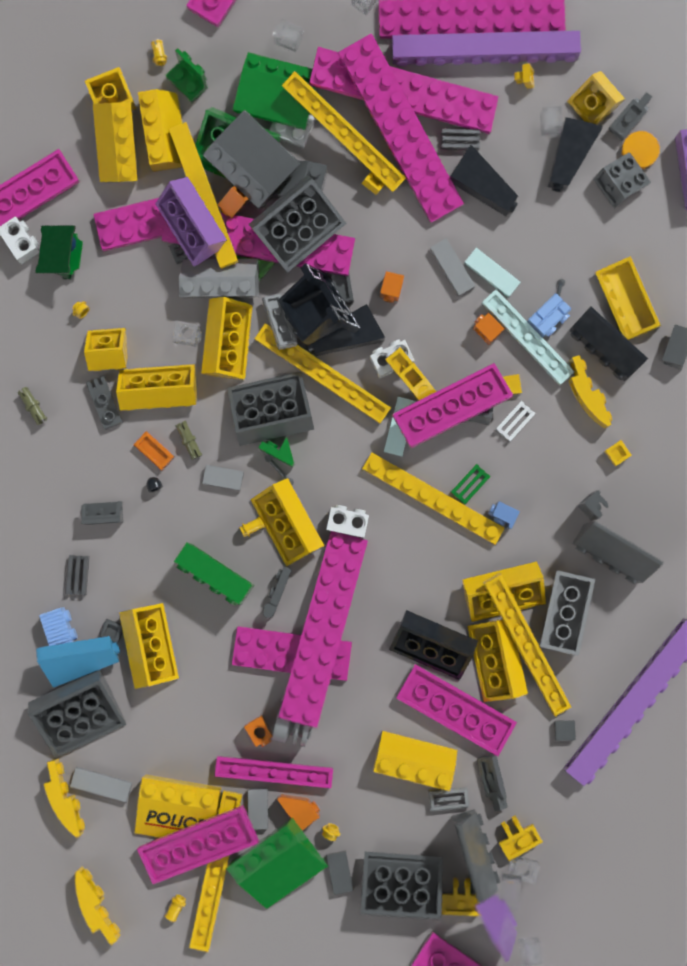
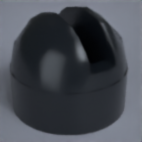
(153, 484)

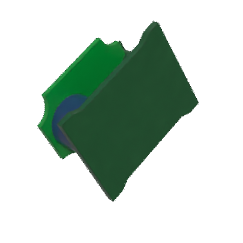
(59, 251)

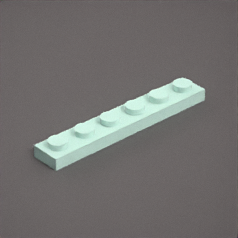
(527, 337)

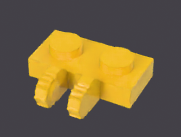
(519, 842)
(458, 903)

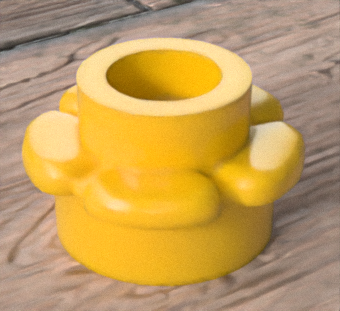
(80, 309)
(330, 832)

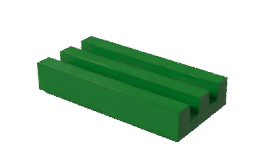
(481, 472)

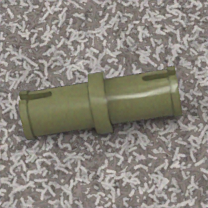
(32, 405)
(188, 440)

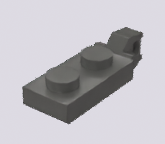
(630, 117)
(493, 781)

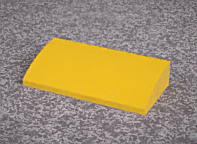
(628, 298)

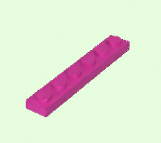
(274, 772)

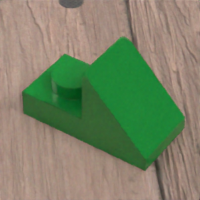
(283, 455)

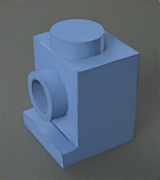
(503, 514)

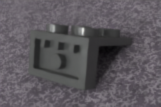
(621, 179)

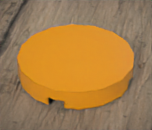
(642, 147)

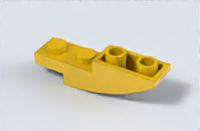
(410, 374)
(591, 401)
(64, 806)
(89, 898)

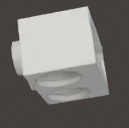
(16, 241)
(383, 371)
(347, 527)

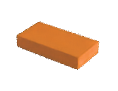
(154, 450)

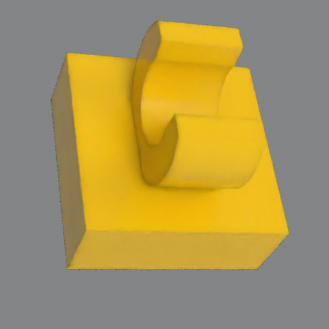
(526, 76)

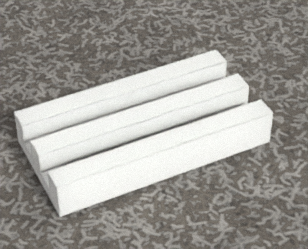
(526, 409)

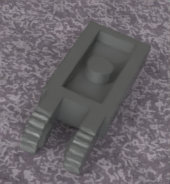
(276, 593)

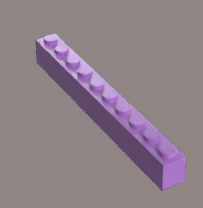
(486, 47)
(630, 707)

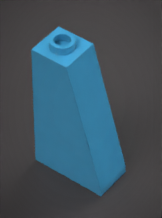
(75, 659)

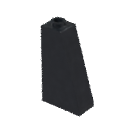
(571, 151)
(481, 181)
(343, 339)

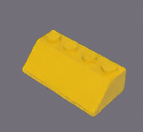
(159, 113)
(115, 142)
(226, 338)
(157, 387)
(287, 522)
(523, 581)
(148, 645)
(497, 662)
(415, 760)

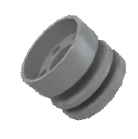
(284, 728)

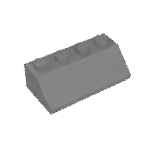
(211, 281)
(567, 613)

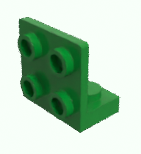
(187, 76)

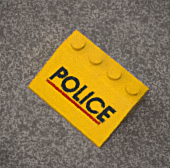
(173, 804)

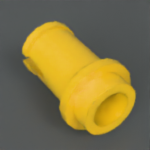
(158, 51)
(251, 527)
(175, 907)

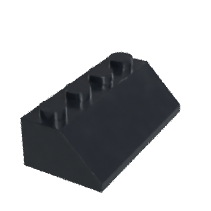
(607, 344)
(433, 645)

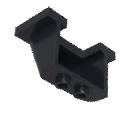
(316, 307)

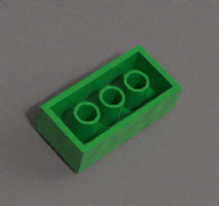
(214, 573)

